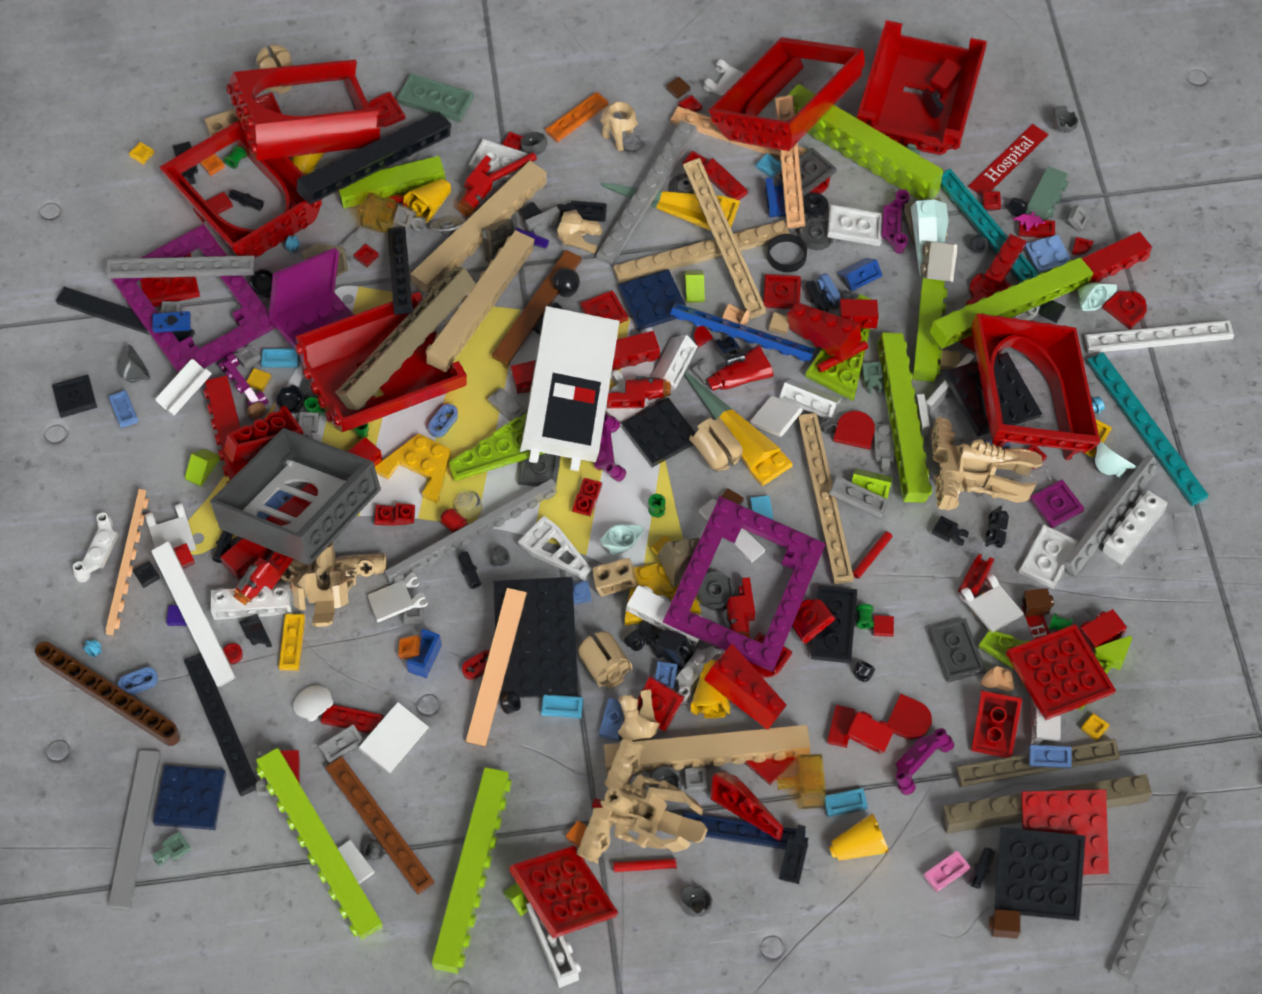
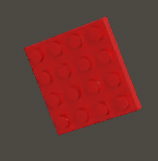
(1060, 672)
(1072, 813)
(563, 891)

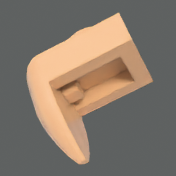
(736, 315)
(998, 678)

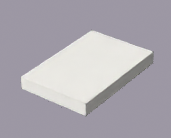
(499, 154)
(855, 225)
(1047, 557)
(393, 738)

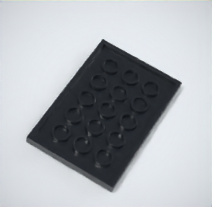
(545, 641)

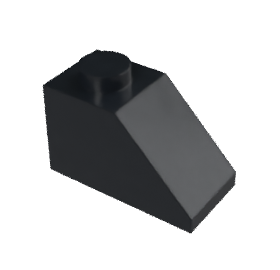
(674, 648)

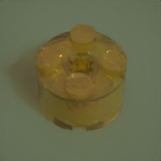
(377, 212)

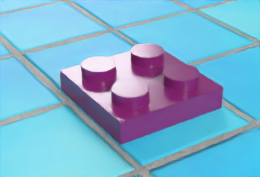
(1057, 504)

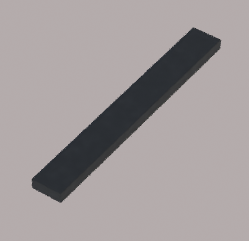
(400, 271)
(108, 311)
(221, 724)

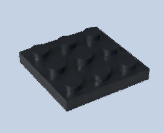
(659, 432)

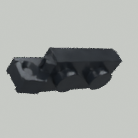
(179, 149)
(588, 210)
(794, 856)

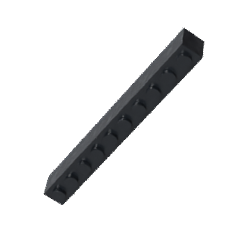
(373, 158)

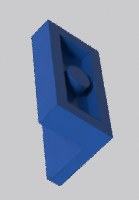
(775, 199)
(861, 273)

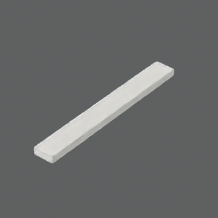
(1158, 336)
(193, 614)

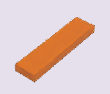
(576, 117)

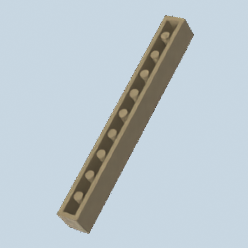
(405, 338)
(1009, 809)

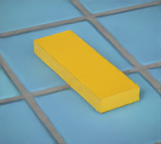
(292, 642)

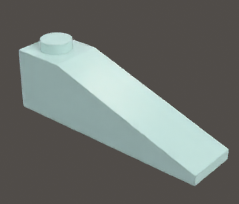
(929, 224)

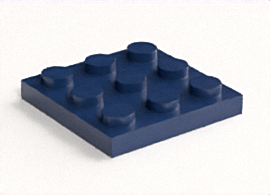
(651, 299)
(189, 797)

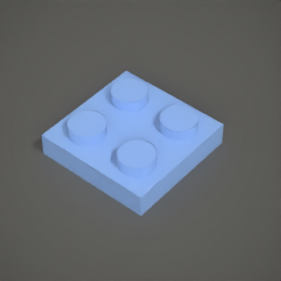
(1047, 253)

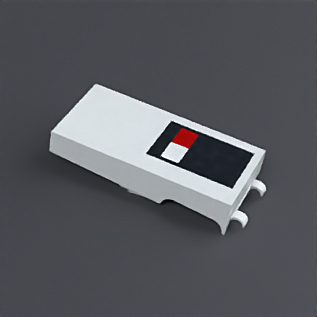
(570, 386)

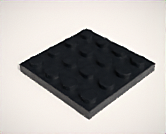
(1014, 396)
(1040, 873)

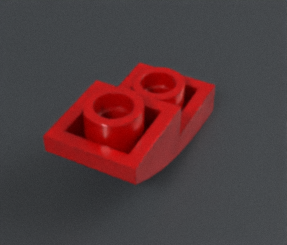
(587, 497)
(394, 515)

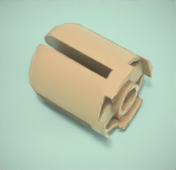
(279, 58)
(717, 444)
(604, 659)

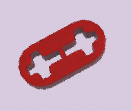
(477, 663)

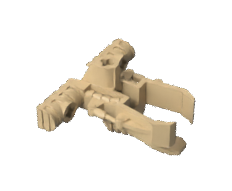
(974, 466)
(330, 588)
(638, 810)

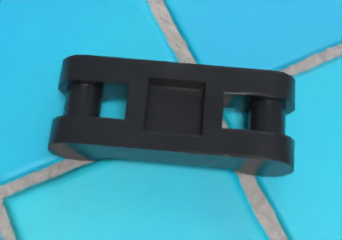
(729, 350)

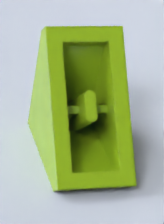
(694, 286)
(201, 466)
(1113, 652)

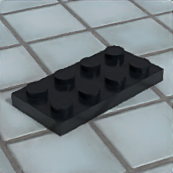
(836, 639)

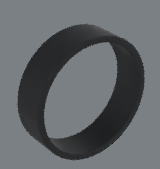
(787, 238)

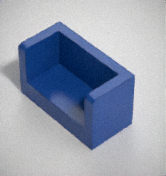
(429, 650)

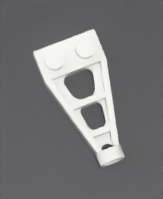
(540, 534)

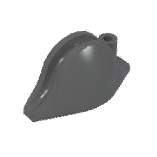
(132, 367)

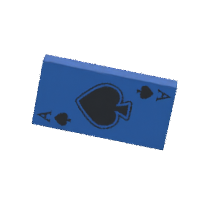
(171, 321)

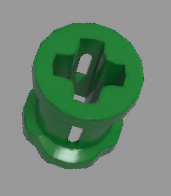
(235, 157)
(656, 505)
(865, 616)
(1059, 623)

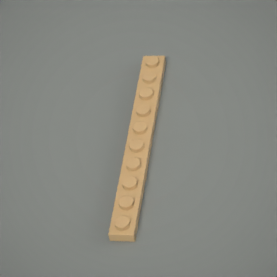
(724, 238)
(696, 253)
(826, 503)

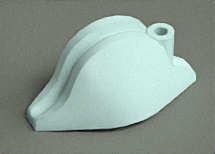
(1094, 295)
(1111, 463)
(621, 538)

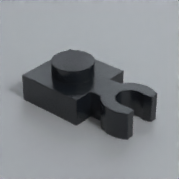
(948, 529)

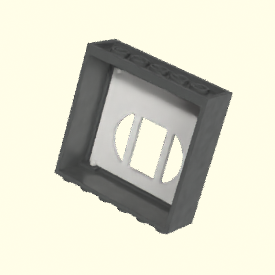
(343, 486)

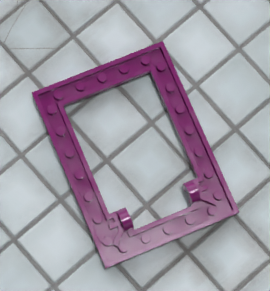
(253, 311)
(801, 556)

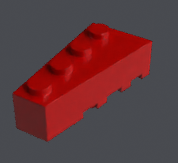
(825, 330)
(250, 440)
(745, 687)

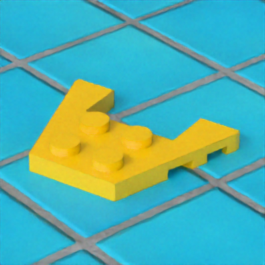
(423, 458)
(656, 579)

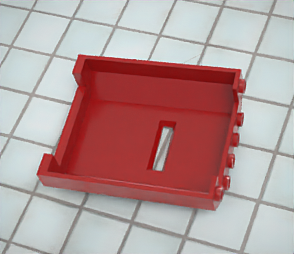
(912, 64)
(339, 349)

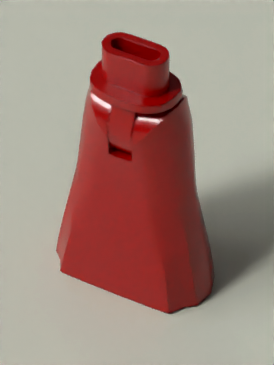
(754, 368)

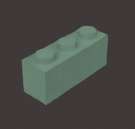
(1048, 193)

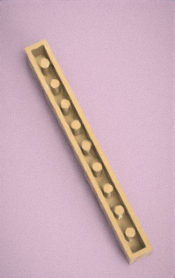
(469, 236)
(480, 301)
(719, 748)

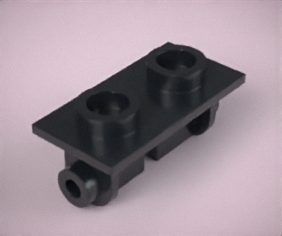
(997, 520)

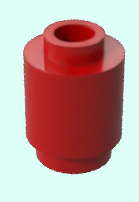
(453, 520)

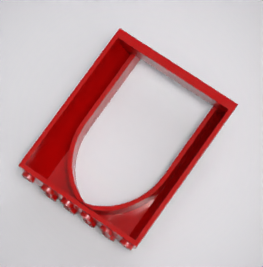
(739, 107)
(283, 135)
(279, 171)
(1059, 358)

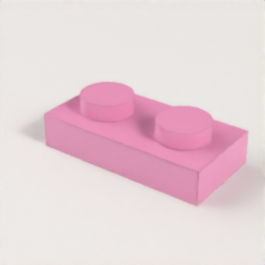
(946, 871)

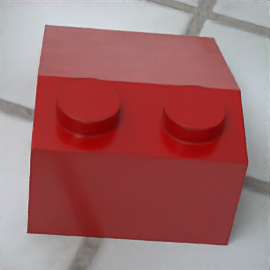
(996, 723)

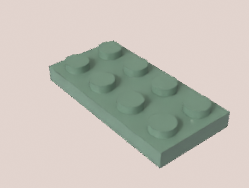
(434, 97)

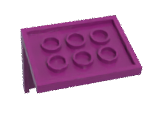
(306, 296)

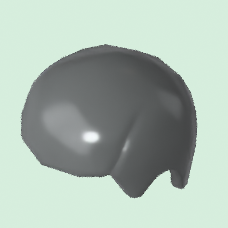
(1064, 120)
(534, 142)
(667, 774)
(695, 901)

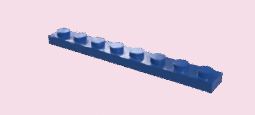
(747, 333)

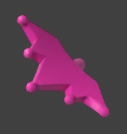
(1029, 220)

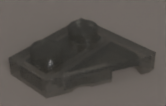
(495, 237)

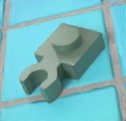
(873, 374)

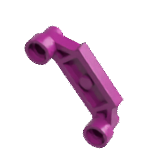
(892, 221)
(228, 367)
(606, 457)
(917, 755)

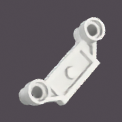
(98, 550)
(690, 674)

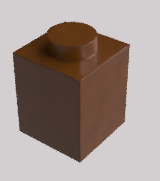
(1037, 602)
(1005, 924)

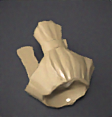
(617, 125)
(573, 227)
(637, 725)

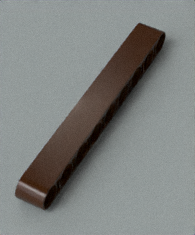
(111, 700)

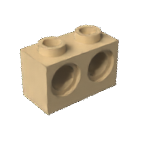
(221, 121)
(615, 580)

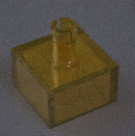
(808, 781)

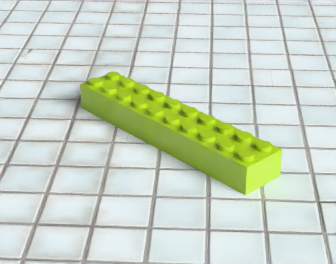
(873, 149)

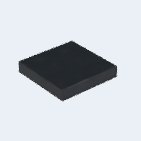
(74, 396)

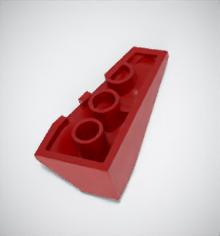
(737, 798)

